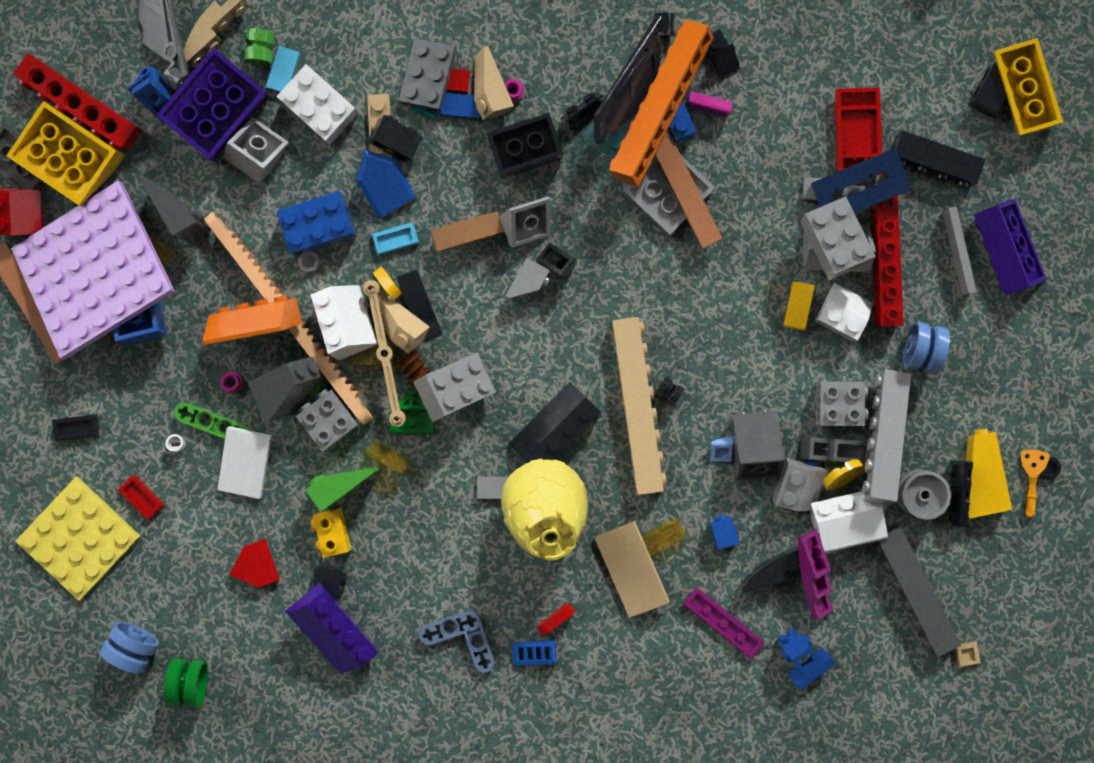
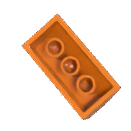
(252, 320)

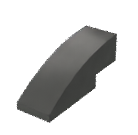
(833, 449)

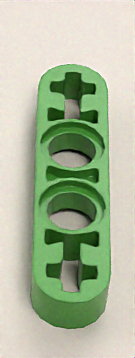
(216, 420)

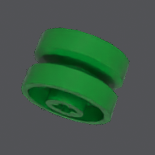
(186, 683)

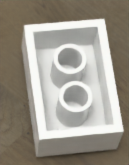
(317, 104)

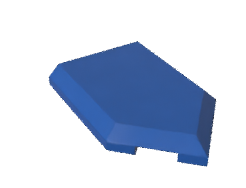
(383, 183)

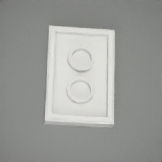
(244, 462)

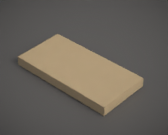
(632, 569)

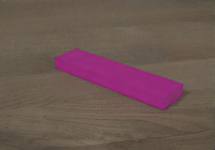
(723, 622)

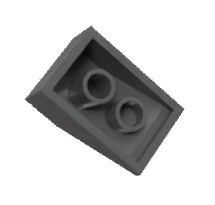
(178, 216)

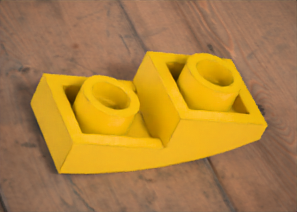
(798, 306)

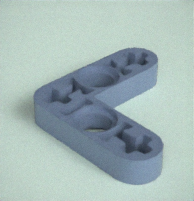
(469, 632)

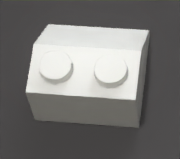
(844, 313)

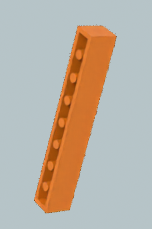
(661, 103)

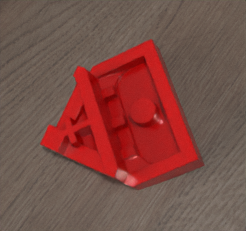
(255, 565)

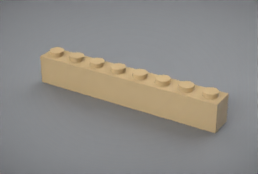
(637, 405)

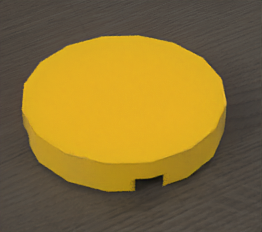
(841, 477)

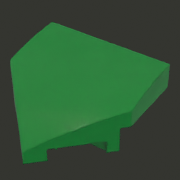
(416, 415)

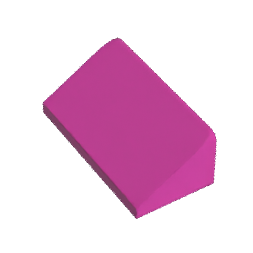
(709, 104)

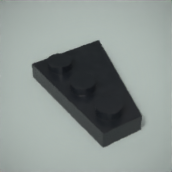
(959, 485)

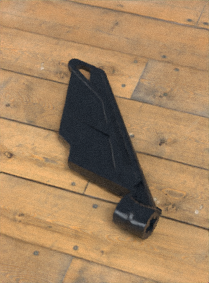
(634, 80)

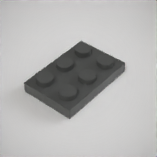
(428, 74)

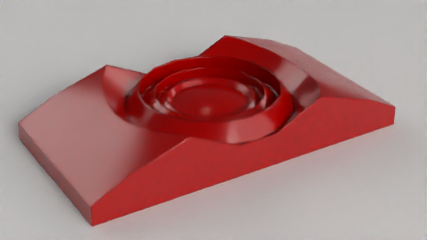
(857, 125)

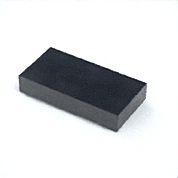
(75, 427)

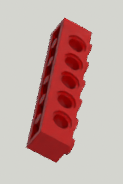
(32, 69)
(887, 264)

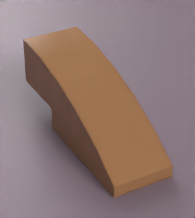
(467, 232)

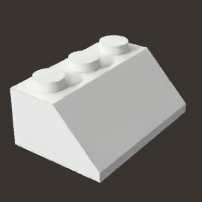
(343, 320)
(848, 521)

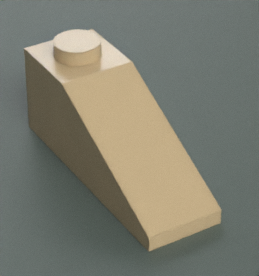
(489, 89)
(400, 324)

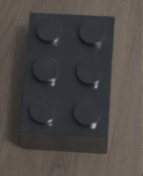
(525, 145)

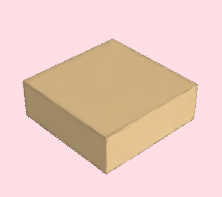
(967, 654)

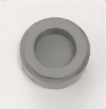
(309, 261)

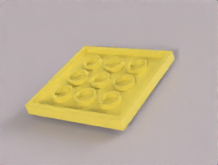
(78, 538)

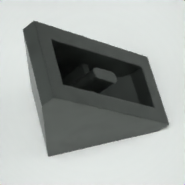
(556, 260)

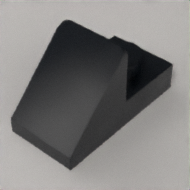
(722, 55)

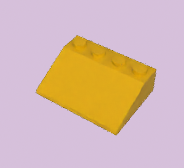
(64, 154)

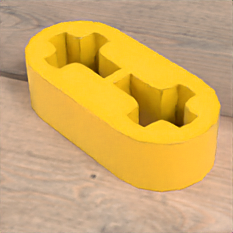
(387, 283)

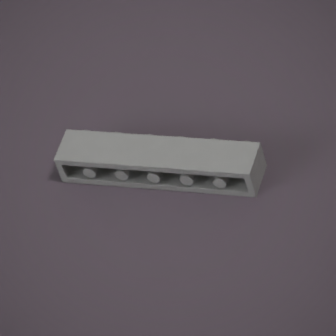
(887, 437)

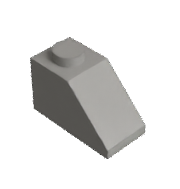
(529, 280)

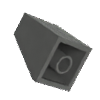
(284, 388)
(757, 444)

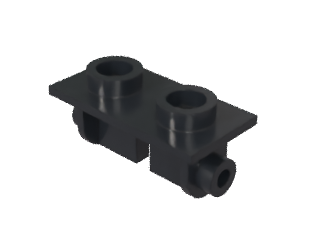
(576, 114)

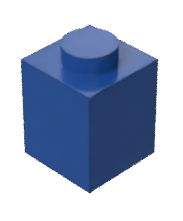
(723, 531)

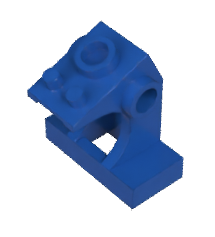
(149, 85)
(796, 647)

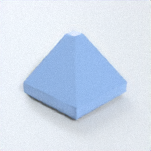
(722, 450)

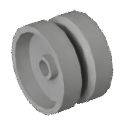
(935, 490)

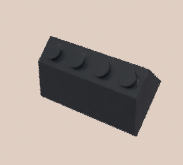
(555, 426)

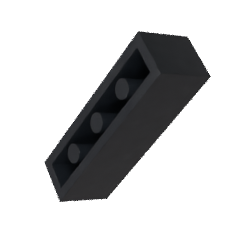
(938, 159)

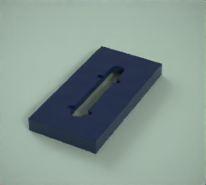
(885, 162)

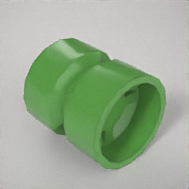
(259, 47)

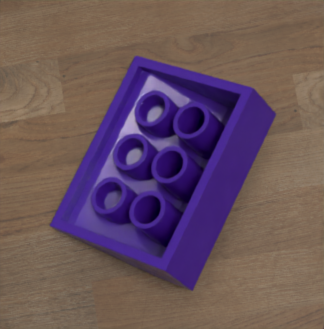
(212, 104)

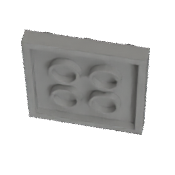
(658, 199)

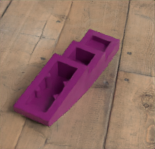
(813, 574)

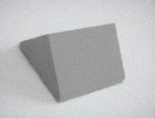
(527, 222)

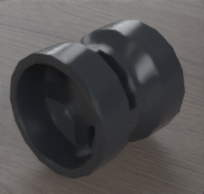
(669, 391)

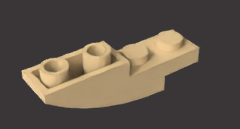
(204, 36)

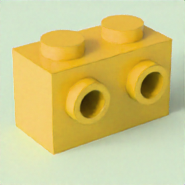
(331, 532)

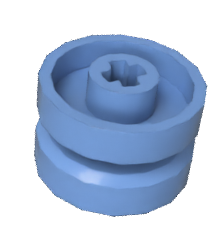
(926, 347)
(129, 647)

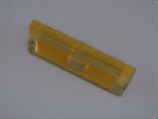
(388, 456)

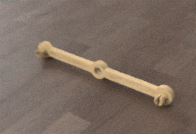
(372, 289)

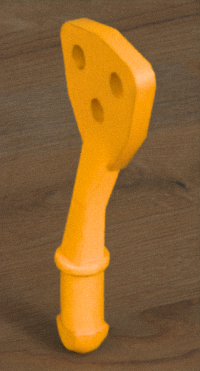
(1033, 474)

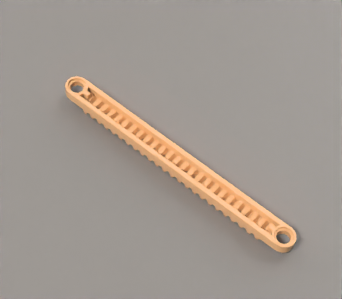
(302, 334)

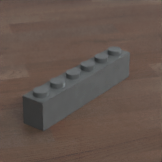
(917, 593)

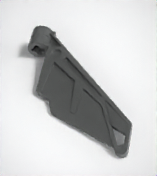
(163, 37)

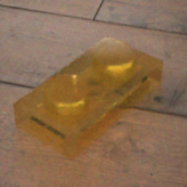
(663, 536)

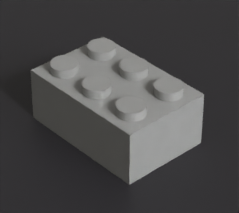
(837, 238)
(454, 387)

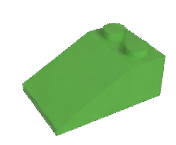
(331, 488)

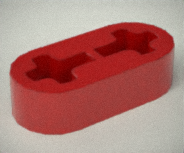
(555, 619)

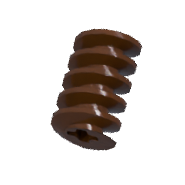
(414, 366)

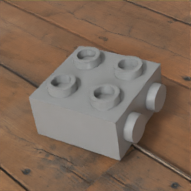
(841, 403)
(327, 419)

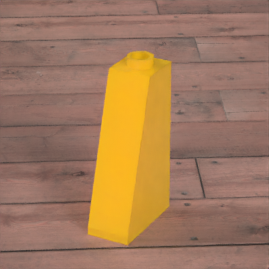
(988, 486)

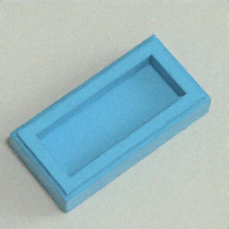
(283, 68)
(395, 238)

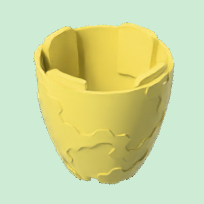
(545, 508)

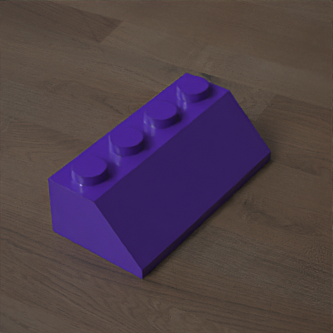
(1009, 247)
(332, 630)

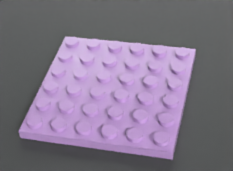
(92, 270)

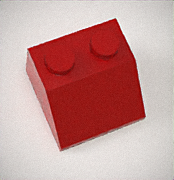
(20, 211)

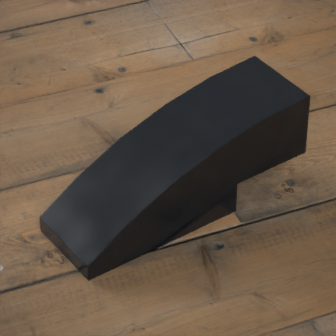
(418, 301)
(771, 570)

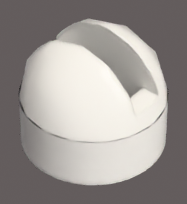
(175, 439)

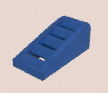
(534, 660)

